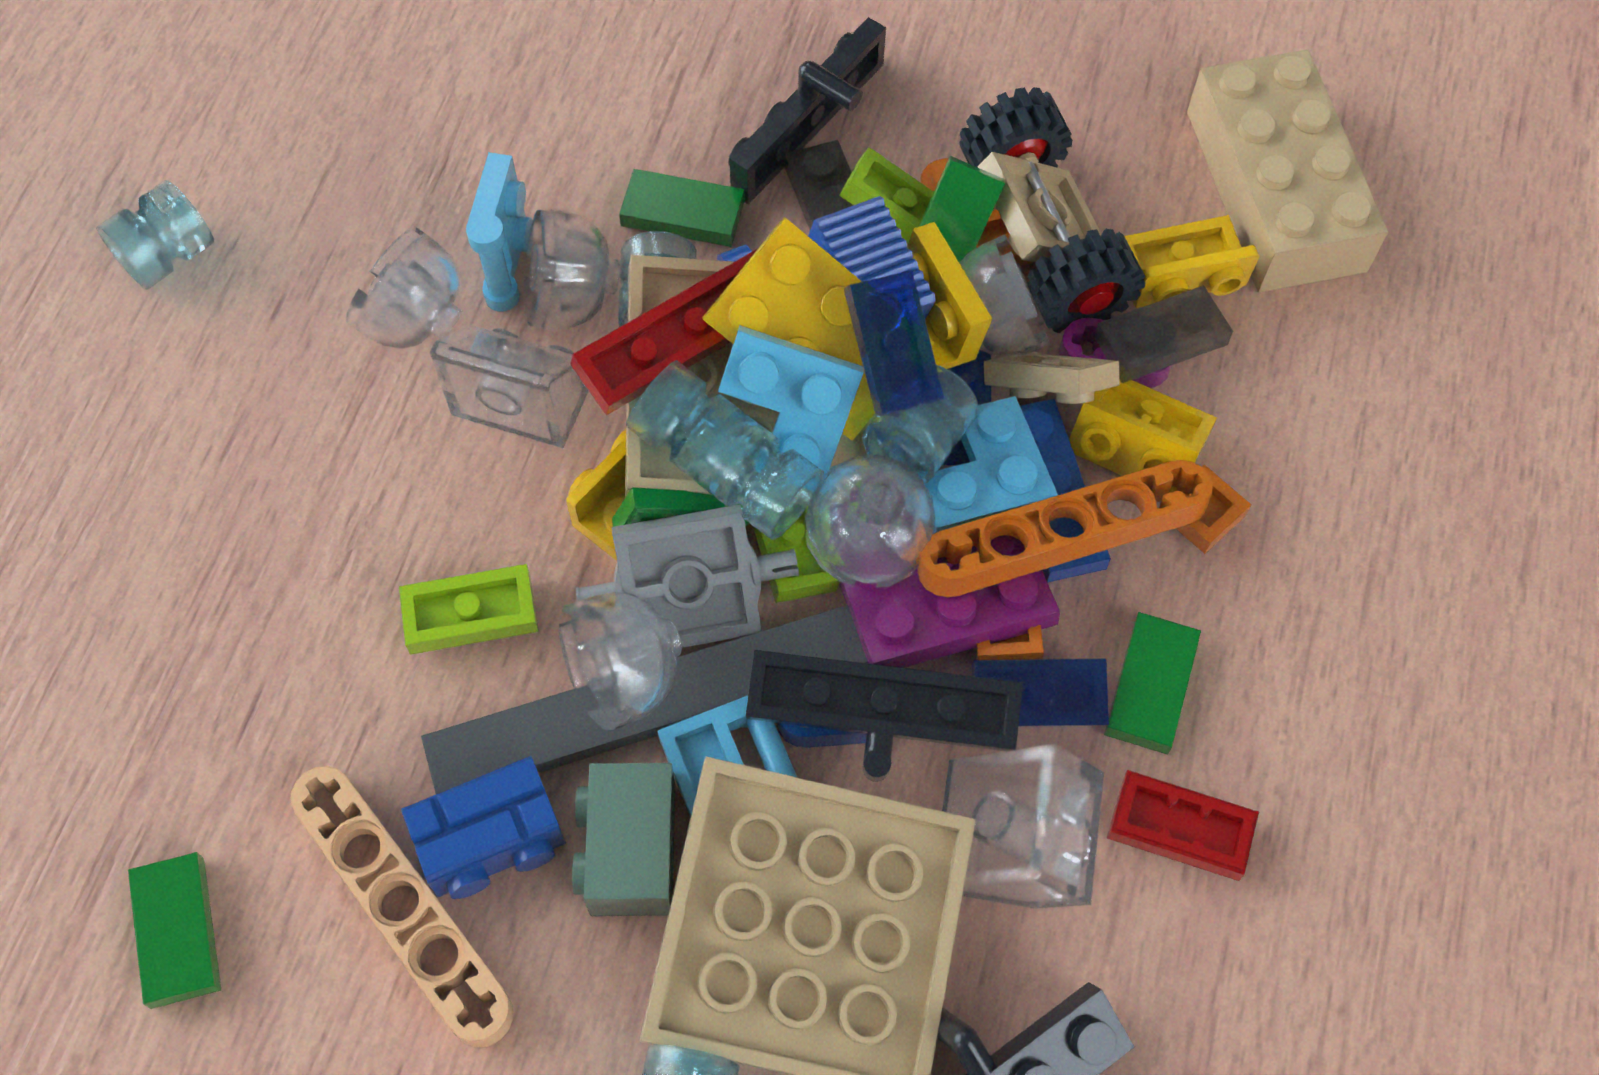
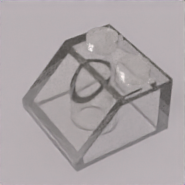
(509, 383)
(1031, 825)

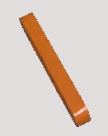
(1047, 548)

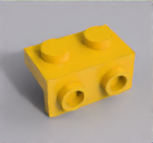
(1190, 257)

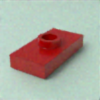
(1183, 825)

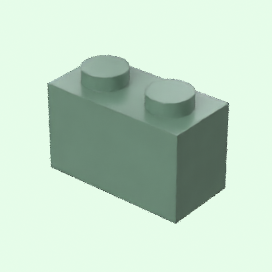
(627, 839)

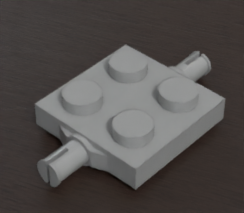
(695, 572)

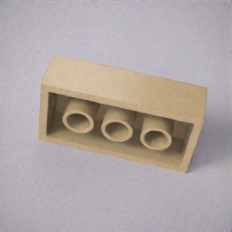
(1286, 170)

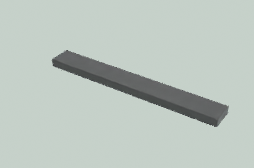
(562, 732)

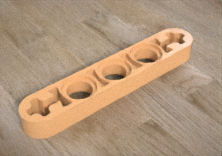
(414, 933)

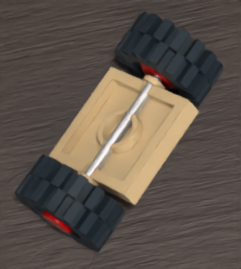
(1045, 213)

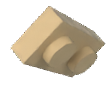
(1067, 376)

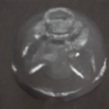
(566, 271)
(410, 294)
(1007, 299)
(870, 521)
(621, 654)

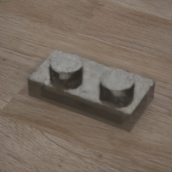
(818, 179)
(1163, 333)

